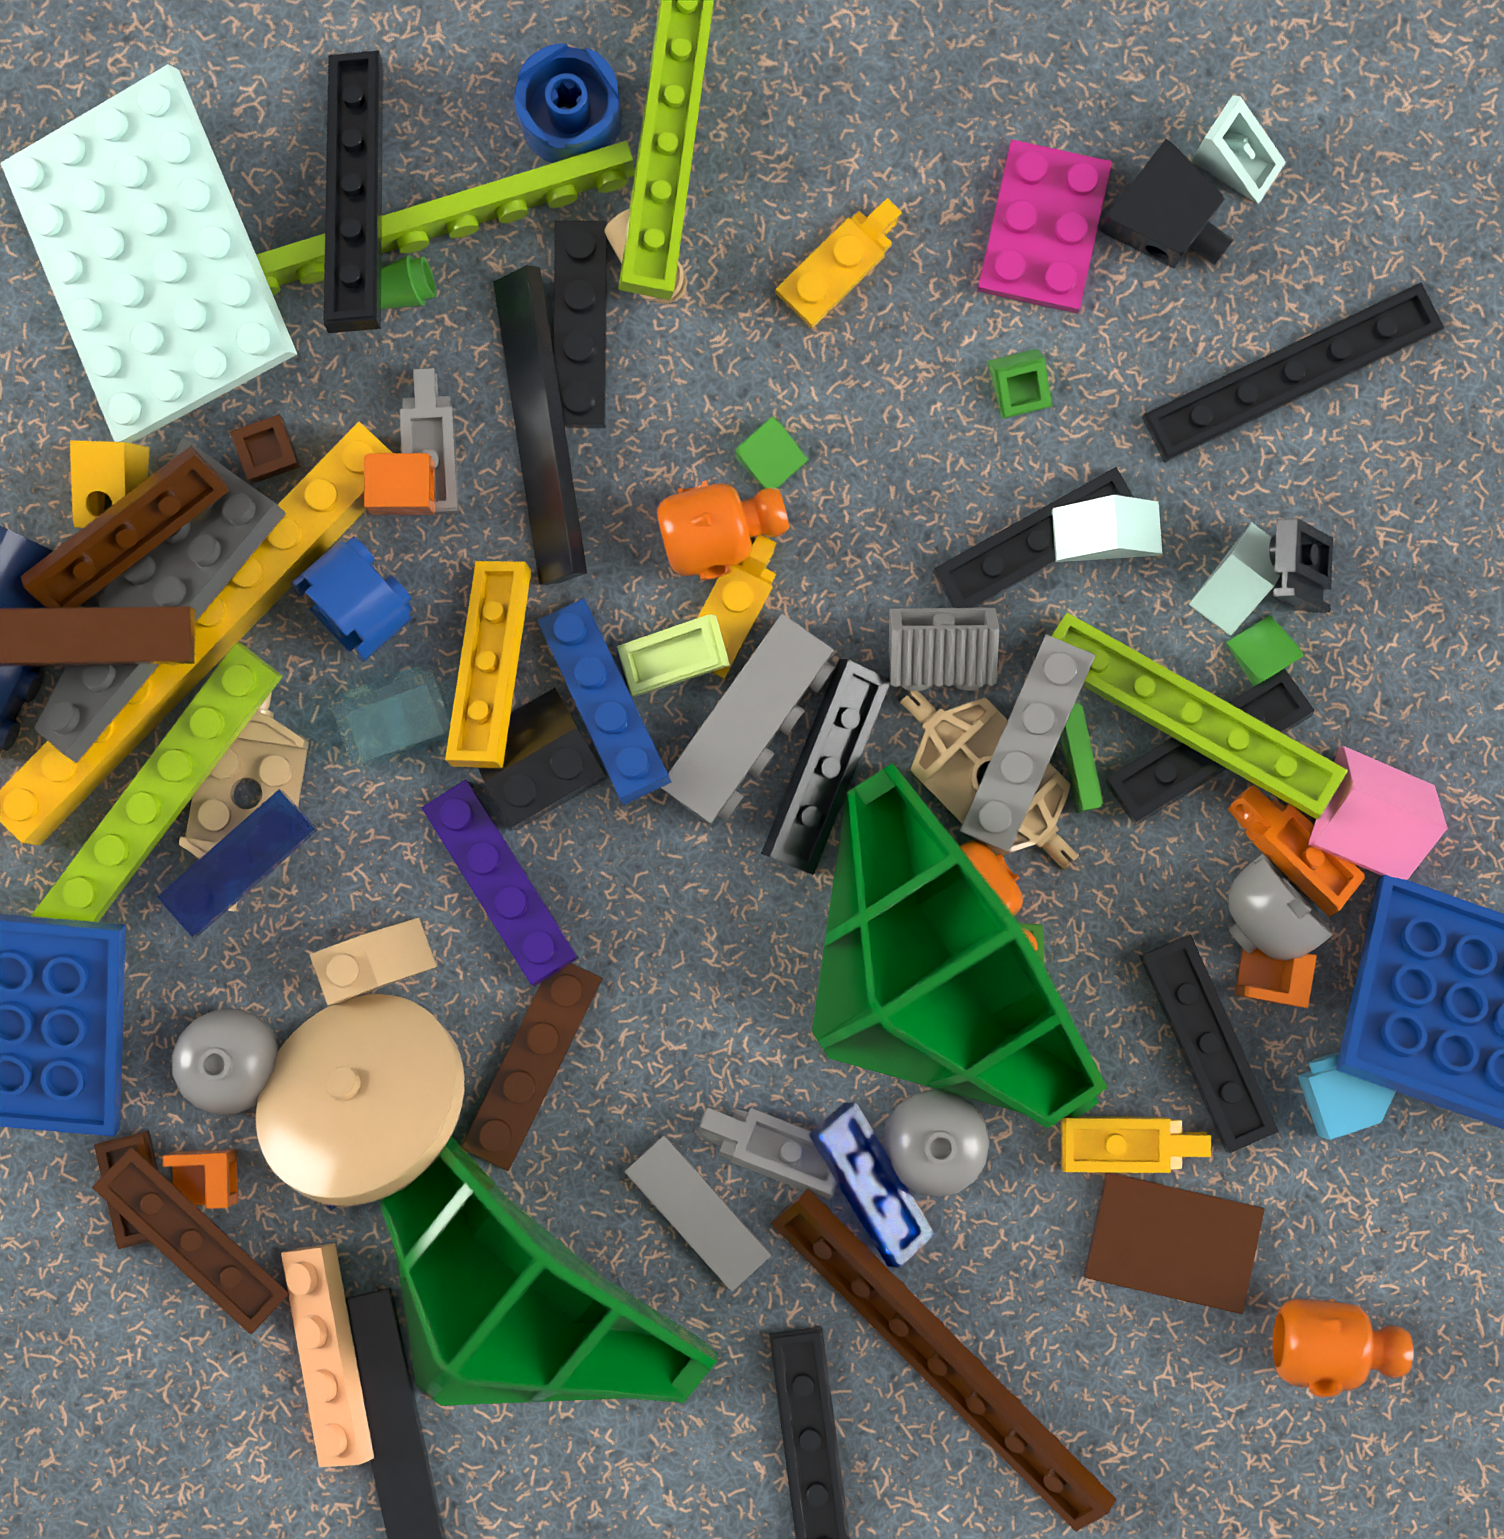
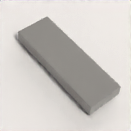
(698, 1213)

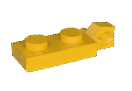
(839, 263)
(740, 598)
(1128, 1144)

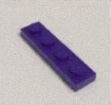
(500, 883)

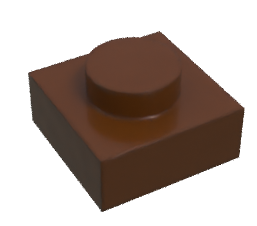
(265, 449)

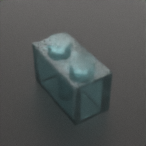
(393, 718)

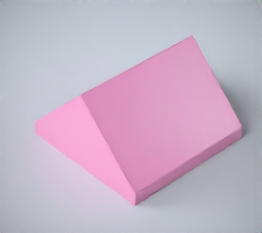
(1379, 817)

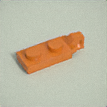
(1284, 838)

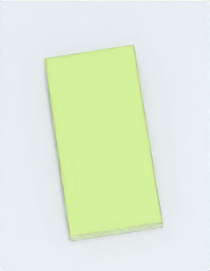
(673, 655)

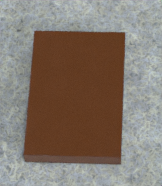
(1174, 1242)

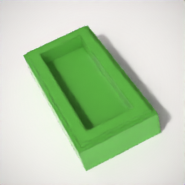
(1080, 762)

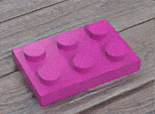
(1044, 226)

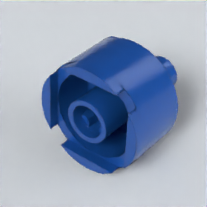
(572, 77)
(354, 598)

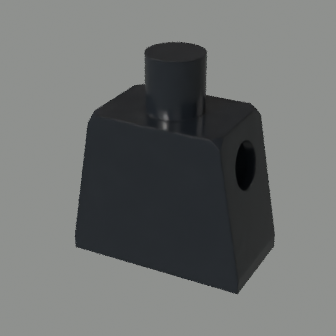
(1169, 211)

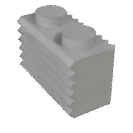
(943, 647)

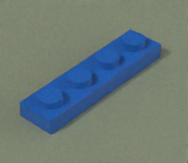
(604, 702)

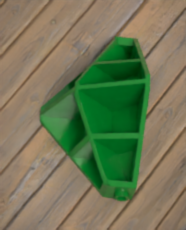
(936, 972)
(515, 1313)

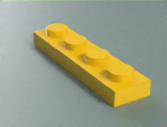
(488, 664)

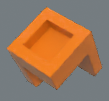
(399, 484)
(1275, 979)
(205, 1176)

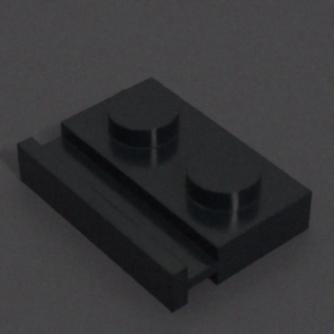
(1304, 562)

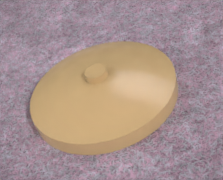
(360, 1100)

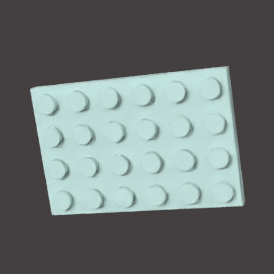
(148, 256)

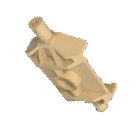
(261, 752)
(948, 764)

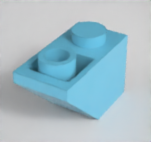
(1341, 1101)

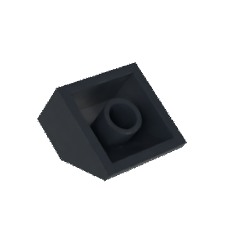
(542, 762)

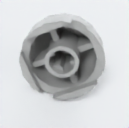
(1273, 914)
(224, 1061)
(936, 1143)

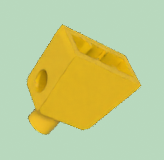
(103, 469)

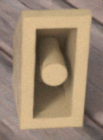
(373, 961)

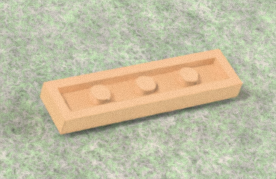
(327, 1356)

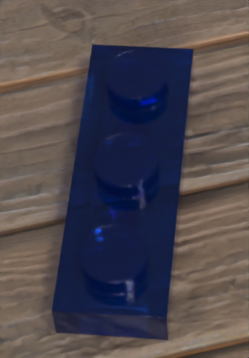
(237, 863)
(871, 1184)

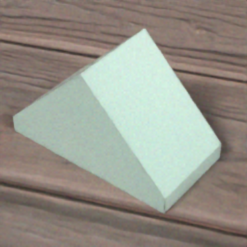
(1240, 152)
(1107, 529)
(1238, 581)

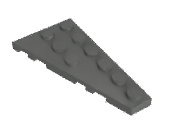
(180, 571)

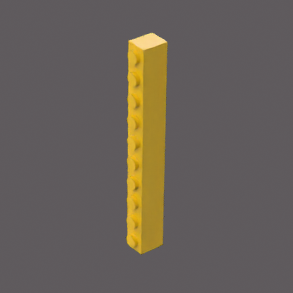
(316, 516)

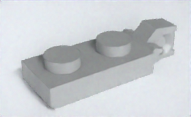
(430, 428)
(769, 1148)

